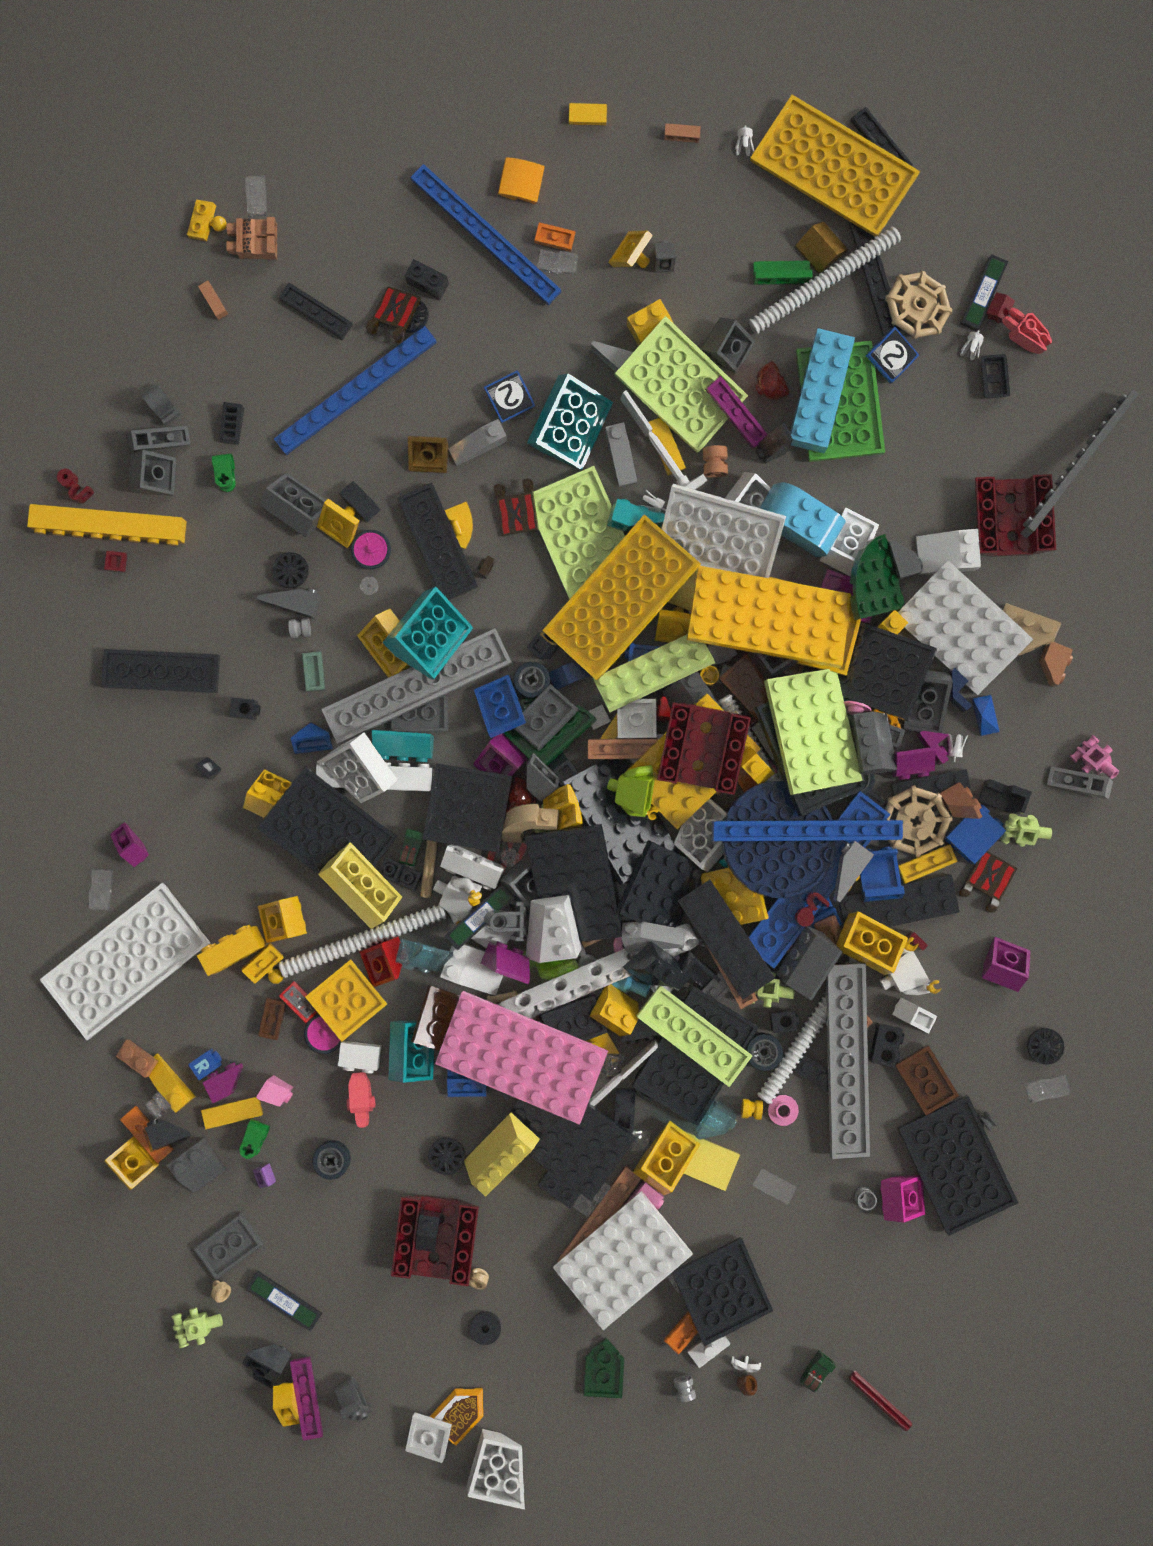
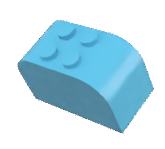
(807, 520)

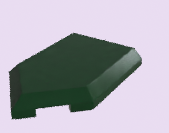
(604, 1371)

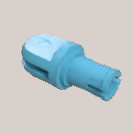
(630, 984)

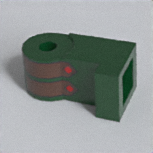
(411, 847)
(817, 1371)

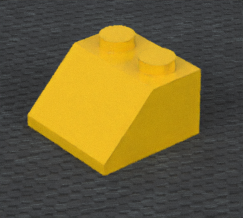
(282, 919)
(616, 1011)

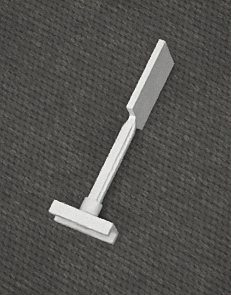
(647, 430)
(625, 1071)

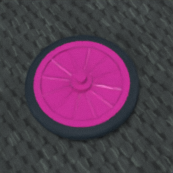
(370, 549)
(320, 1036)

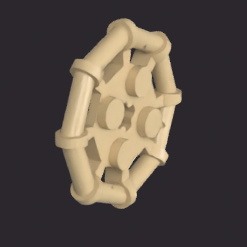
(912, 311)
(926, 818)

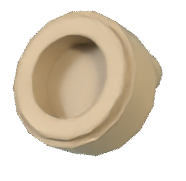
(478, 1278)
(220, 1291)

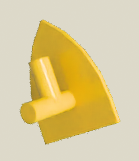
(461, 522)

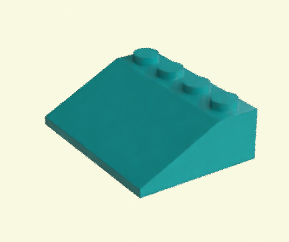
(570, 421)
(428, 633)

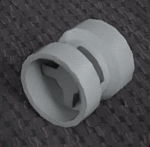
(298, 627)
(865, 1202)
(684, 1387)

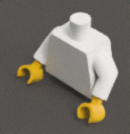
(458, 897)
(909, 974)

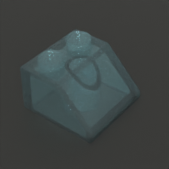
(422, 956)
(716, 1121)

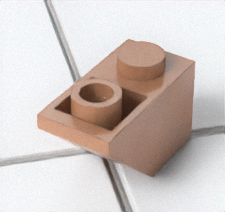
(1054, 661)
(960, 802)

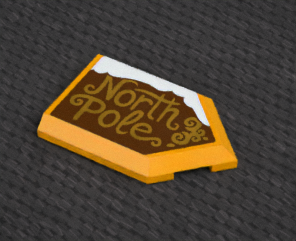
(462, 1410)

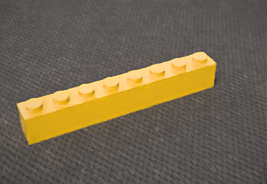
(106, 524)

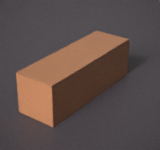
(682, 133)
(213, 300)

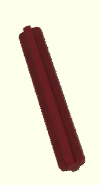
(880, 1401)

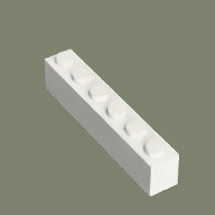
(407, 777)

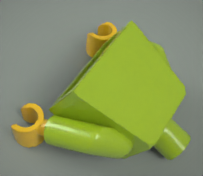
(635, 790)

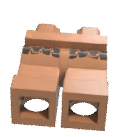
(253, 238)

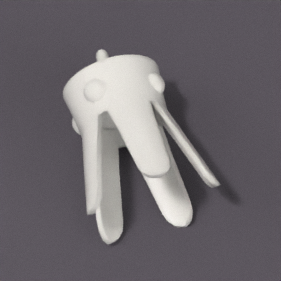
(744, 137)
(974, 340)
(656, 502)
(956, 751)

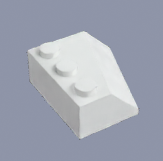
(359, 768)
(696, 836)
(472, 866)
(552, 930)
(497, 1471)

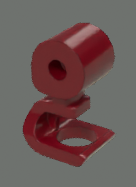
(70, 481)
(804, 915)

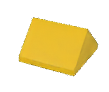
(131, 1163)

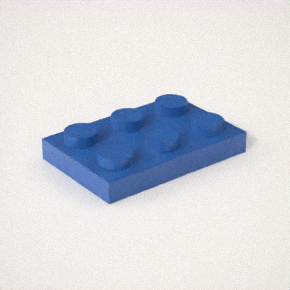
(499, 706)

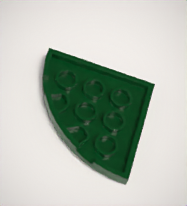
(874, 581)
(560, 741)

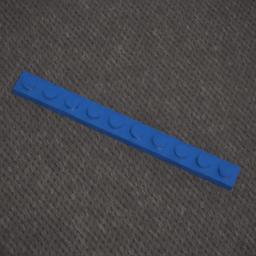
(485, 234)
(355, 390)
(807, 830)

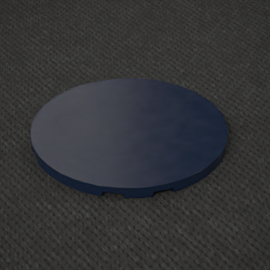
(776, 867)

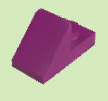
(931, 739)

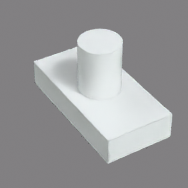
(703, 1354)

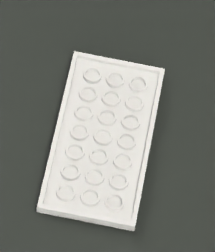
(125, 961)

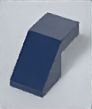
(567, 675)
(955, 697)

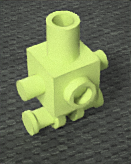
(1024, 830)
(773, 991)
(196, 1326)

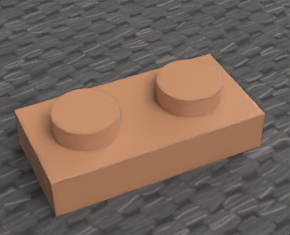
(137, 1058)

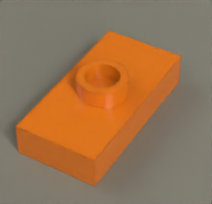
(555, 237)

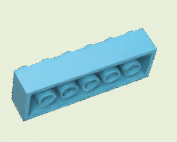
(821, 390)

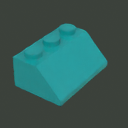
(403, 745)
(406, 1059)

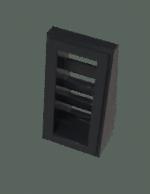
(238, 424)

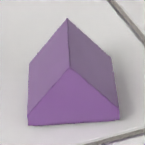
(264, 1176)

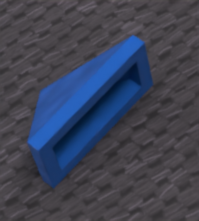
(985, 715)
(311, 739)

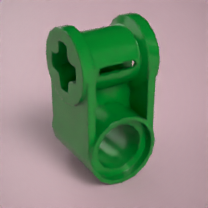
(224, 469)
(254, 1135)

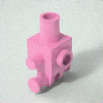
(1095, 758)

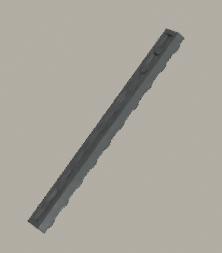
(1075, 467)

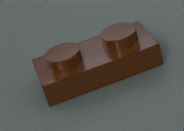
(272, 1019)

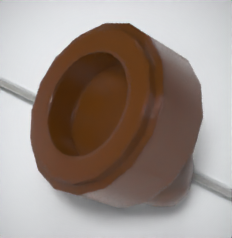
(747, 1385)

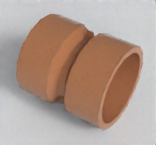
(715, 461)

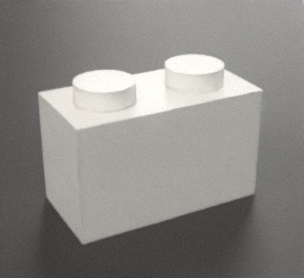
(359, 1056)

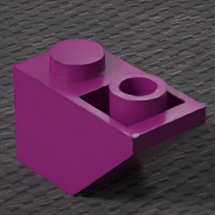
(223, 1084)

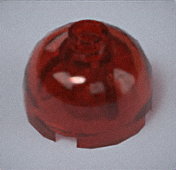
(771, 382)
(519, 794)

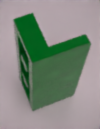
(781, 272)

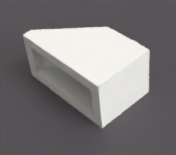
(914, 1015)

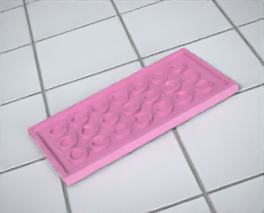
(521, 1057)

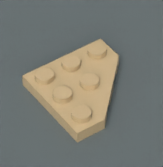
(1038, 627)

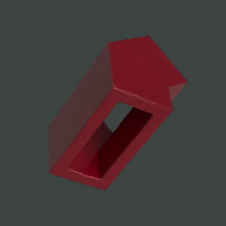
(999, 307)

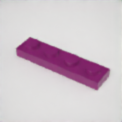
(736, 411)
(306, 1398)

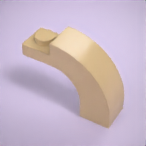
(525, 818)

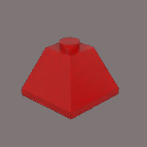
(381, 962)

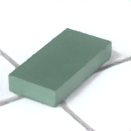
(313, 671)

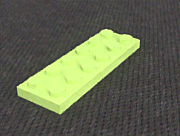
(652, 672)
(694, 1035)

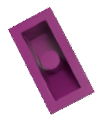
(129, 845)

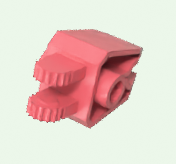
(1027, 331)
(360, 1098)

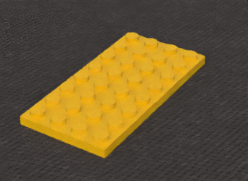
(834, 166)
(621, 597)
(769, 617)

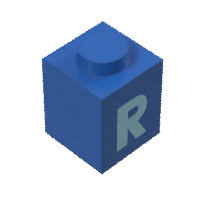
(205, 1064)

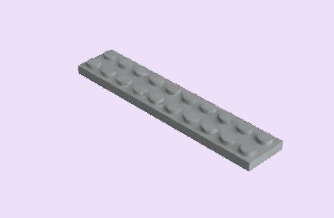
(413, 689)
(847, 1061)

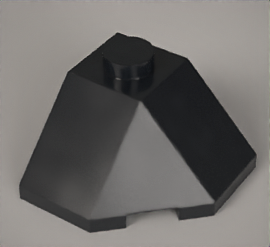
(267, 1363)

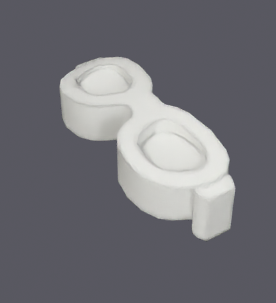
(744, 1365)

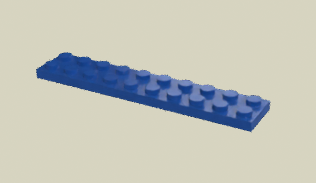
(780, 930)

